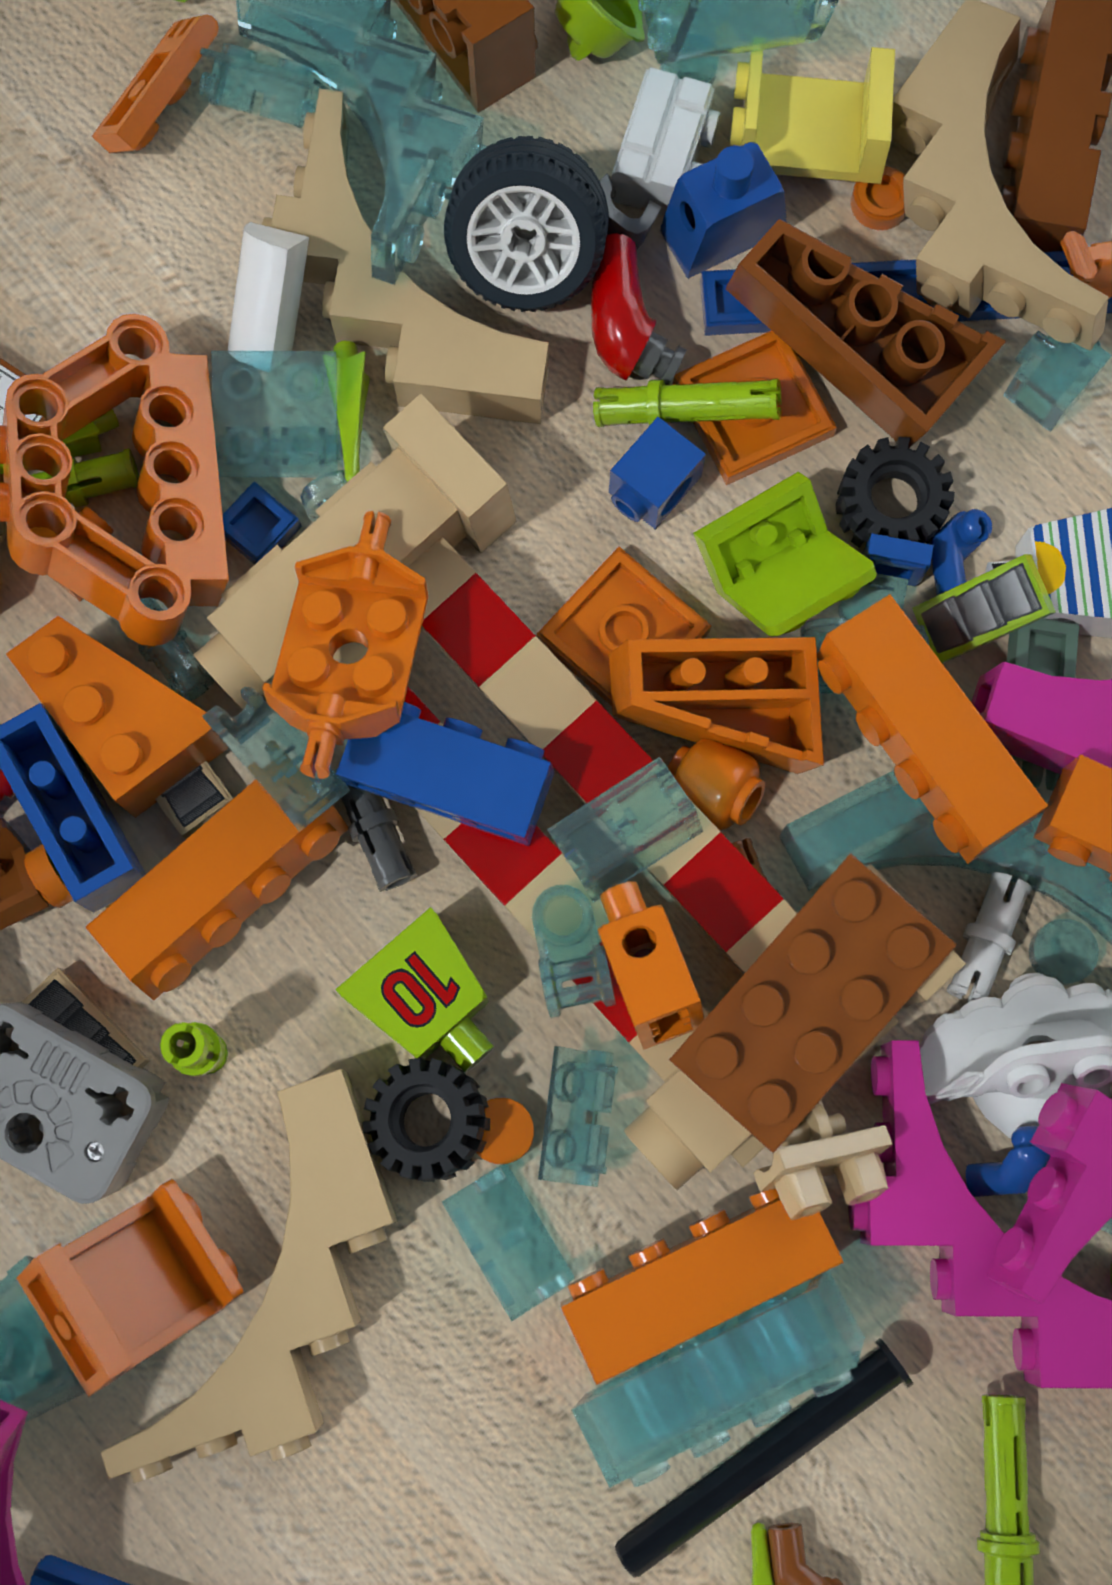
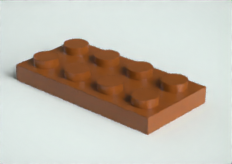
(812, 1002)

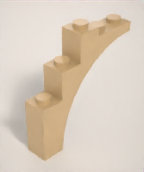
(951, 189)
(429, 346)
(309, 1301)

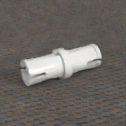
(989, 937)

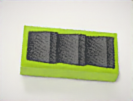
(984, 608)

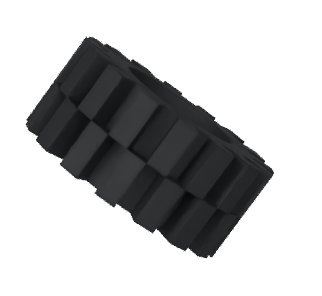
(902, 464)
(388, 1115)

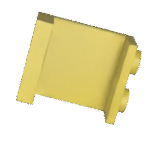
(818, 123)

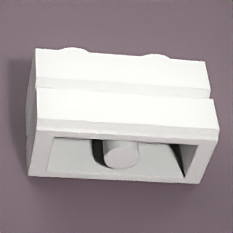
(663, 138)

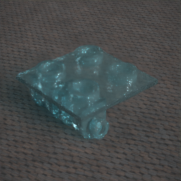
(275, 413)

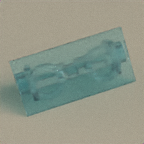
(239, 77)
(572, 1142)

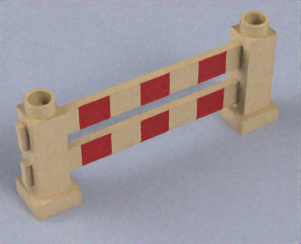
(436, 497)

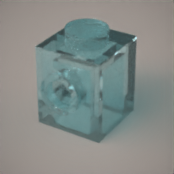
(1053, 377)

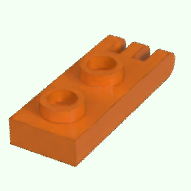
(157, 84)

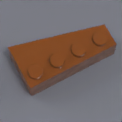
(479, 43)
(1060, 116)
(861, 330)

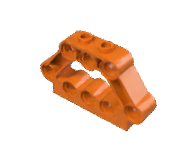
(83, 554)

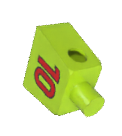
(422, 994)

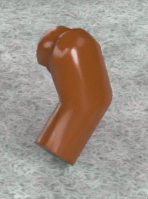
(789, 1557)

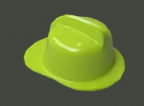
(599, 25)

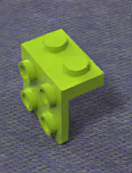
(780, 559)

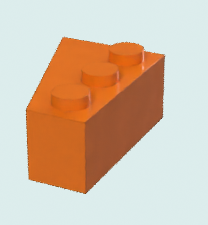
(725, 690)
(115, 715)

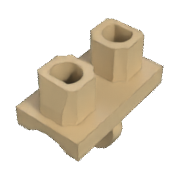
(800, 1169)

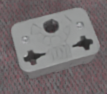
(72, 1092)

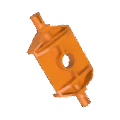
(341, 600)

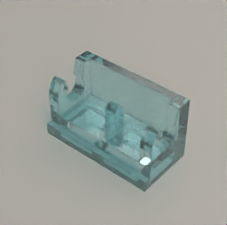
(272, 757)
(626, 829)
(508, 1241)

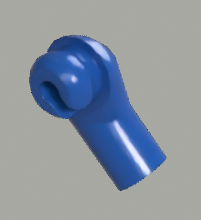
(954, 544)
(1011, 1174)

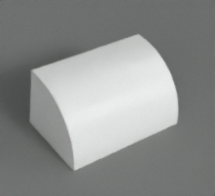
(267, 289)

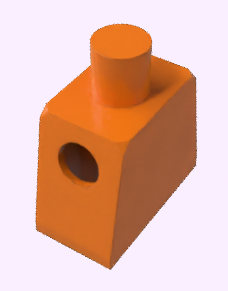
(656, 986)

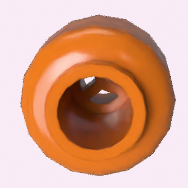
(719, 781)

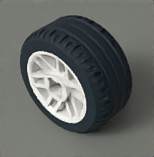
(526, 224)

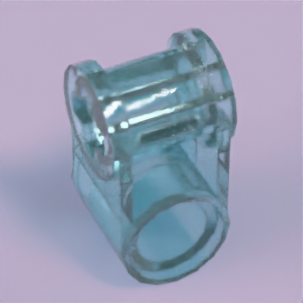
(571, 956)

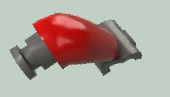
(618, 314)

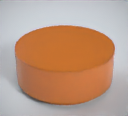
(880, 204)
(46, 877)
(509, 1132)

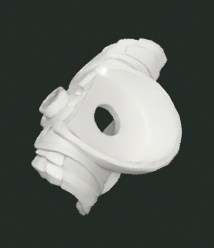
(986, 1054)

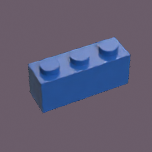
(453, 774)
(67, 810)

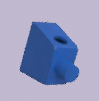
(728, 203)

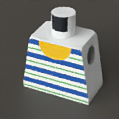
(1075, 568)

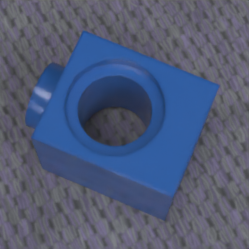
(655, 474)

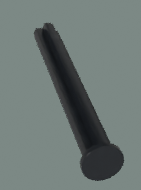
(759, 1462)

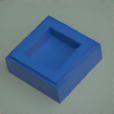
(258, 523)
(899, 557)

